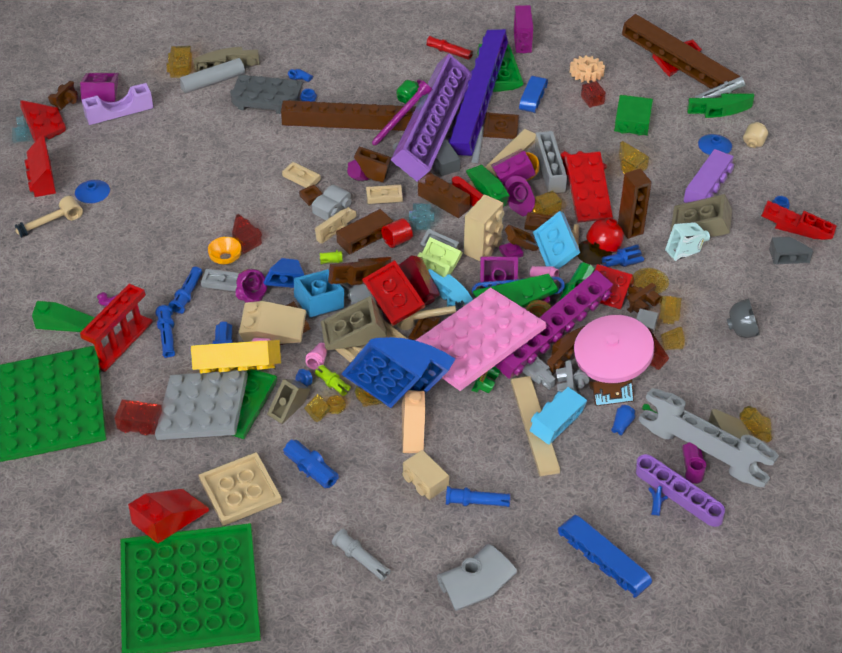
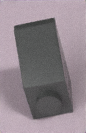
(446, 160)
(789, 251)

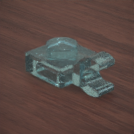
(21, 132)

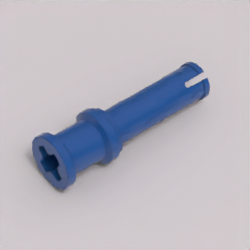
(183, 295)
(165, 325)
(465, 496)

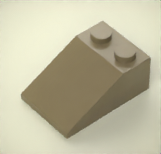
(709, 213)
(354, 325)

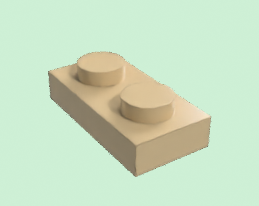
(301, 175)
(384, 194)

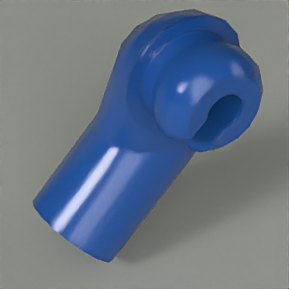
(299, 74)

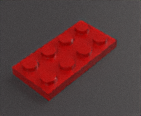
(588, 186)

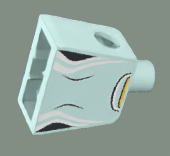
(686, 239)

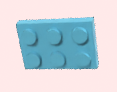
(556, 241)

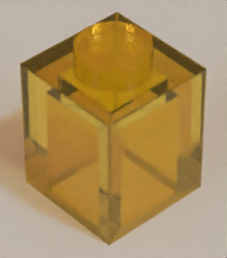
(547, 204)

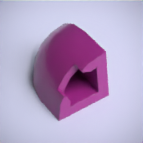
(356, 172)

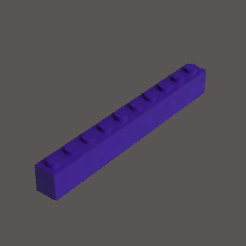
(479, 92)

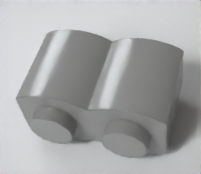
(331, 202)

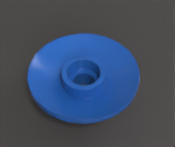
(714, 141)
(92, 191)

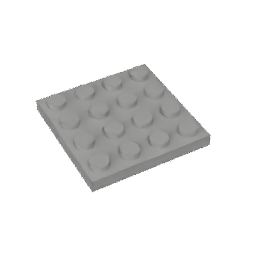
(202, 405)

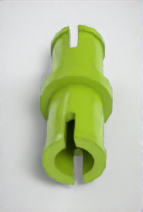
(332, 380)

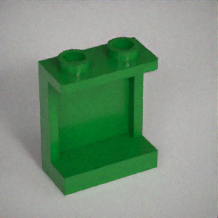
(633, 115)

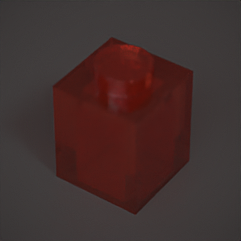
(593, 94)

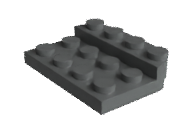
(264, 92)

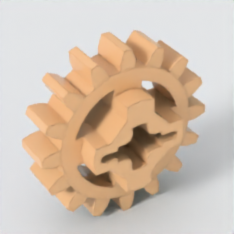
(587, 69)

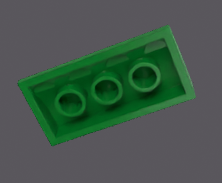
(509, 75)

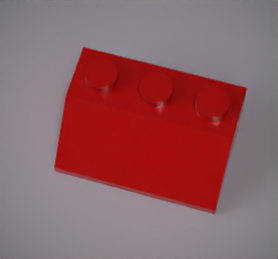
(39, 169)

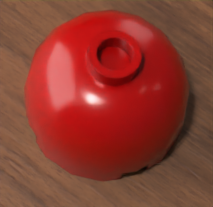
(606, 234)

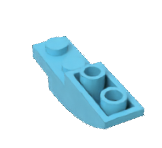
(450, 289)

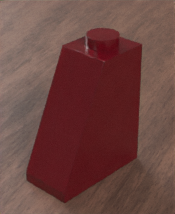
(420, 278)

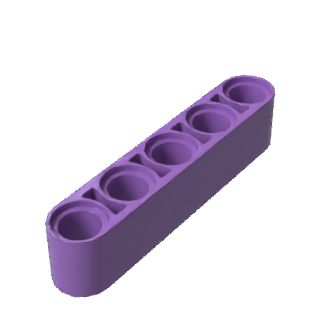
(676, 482)

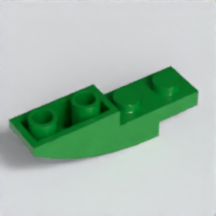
(719, 107)

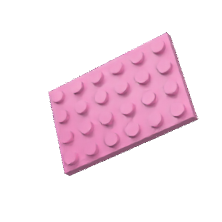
(482, 335)

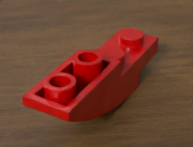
(804, 224)

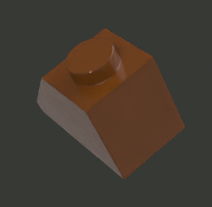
(373, 163)

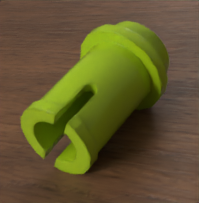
(331, 257)

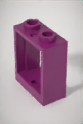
(523, 29)

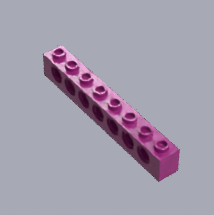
(559, 319)

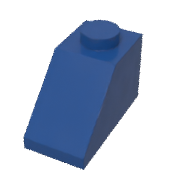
(283, 273)

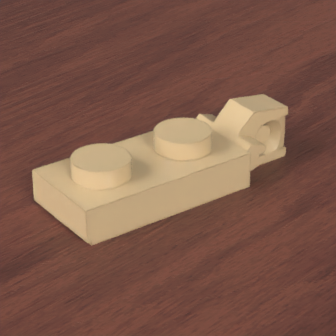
(336, 222)

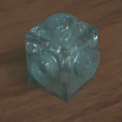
(423, 214)

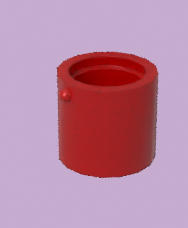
(397, 232)

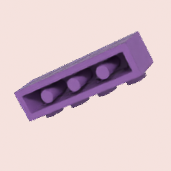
(709, 176)

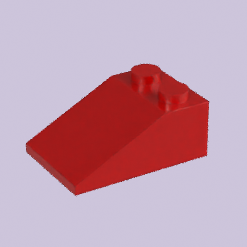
(165, 512)

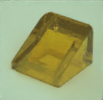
(673, 339)

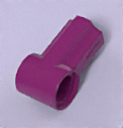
(694, 463)

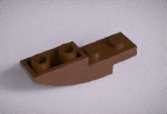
(355, 271)
(563, 350)

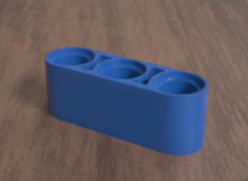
(533, 92)

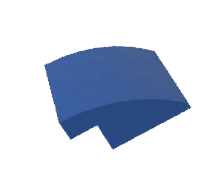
(395, 365)

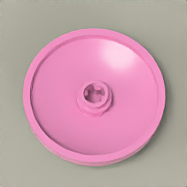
(614, 348)

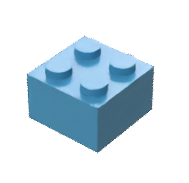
(317, 294)

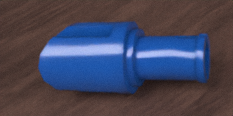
(624, 257)

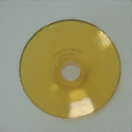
(651, 275)

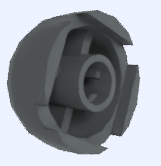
(743, 319)

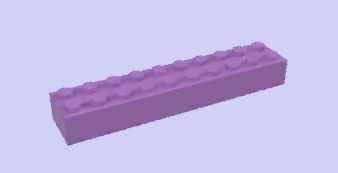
(432, 118)

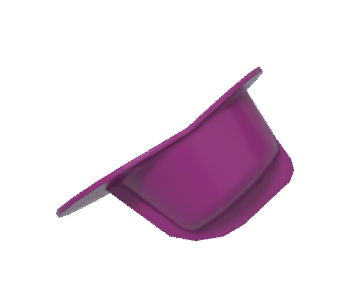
(520, 189)

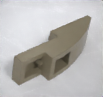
(217, 57)

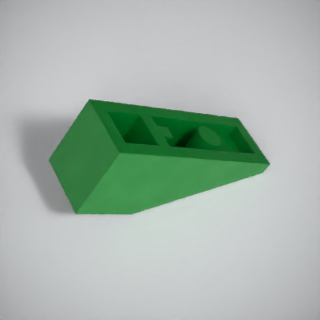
(487, 183)
(59, 317)

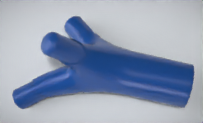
(657, 500)

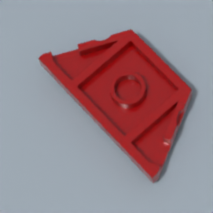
(42, 120)

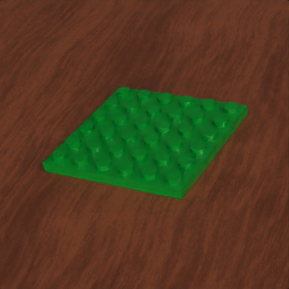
(50, 403)
(189, 590)

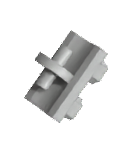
(573, 379)

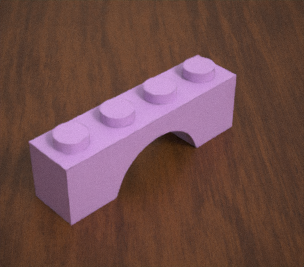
(136, 100)

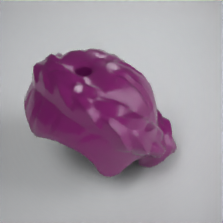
(245, 286)

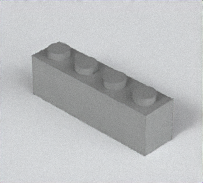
(550, 162)

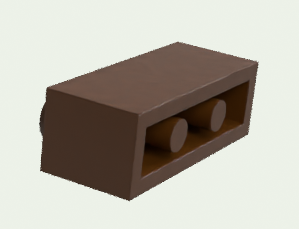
(443, 195)
(362, 231)

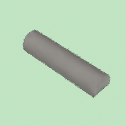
(212, 75)

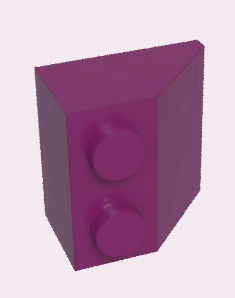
(513, 165)
(498, 269)

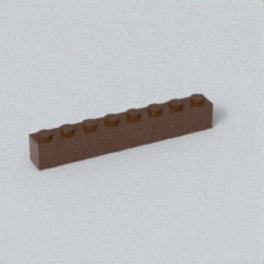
(676, 52)
(342, 115)

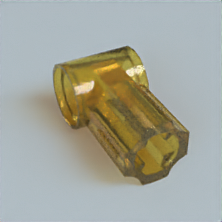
(757, 424)

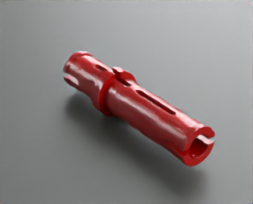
(443, 45)

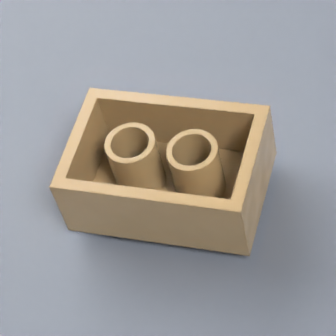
(483, 228)

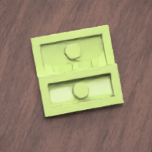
(440, 257)

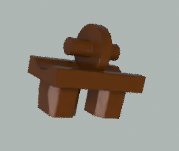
(65, 95)
(639, 296)

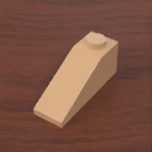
(413, 421)

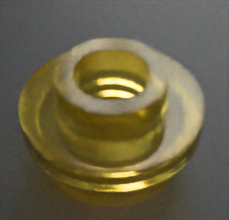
(336, 400)

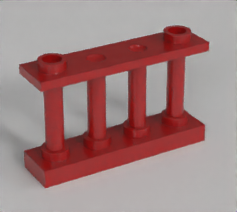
(109, 317)

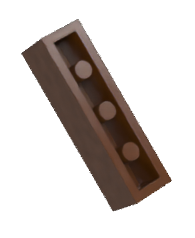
(634, 203)

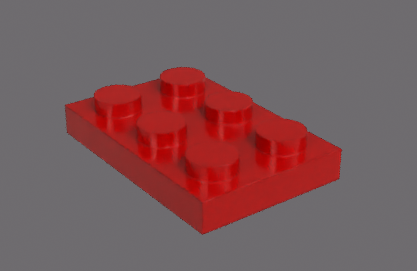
(393, 293)

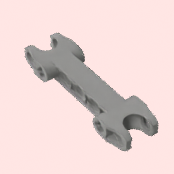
(738, 453)

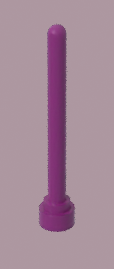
(423, 89)

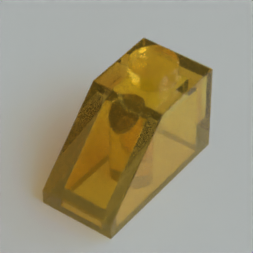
(631, 158)
(669, 309)

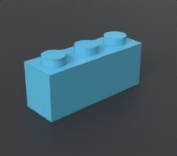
(557, 415)

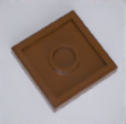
(501, 125)

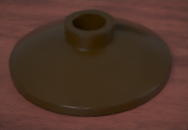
(591, 253)

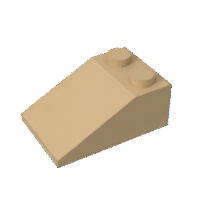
(272, 321)

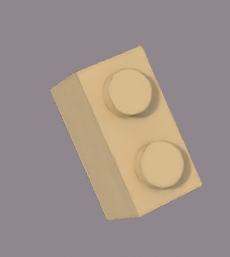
(425, 475)

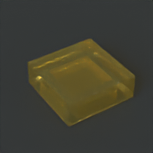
(317, 408)

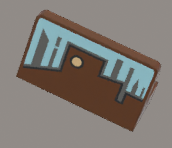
(611, 393)

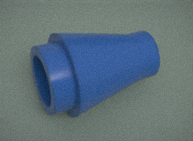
(623, 418)

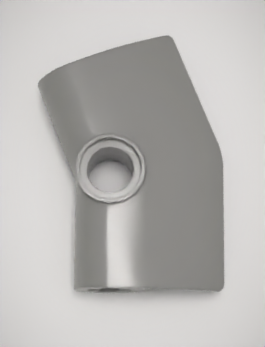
(490, 574)

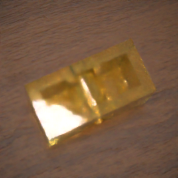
(179, 61)

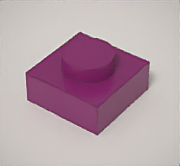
(511, 250)

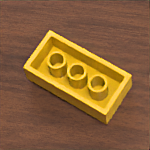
(236, 356)

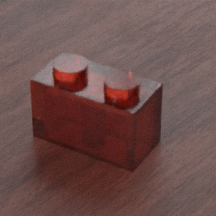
(137, 417)

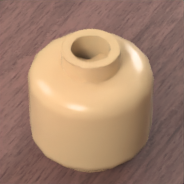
(755, 135)

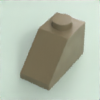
(288, 400)
(728, 423)

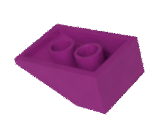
(99, 85)

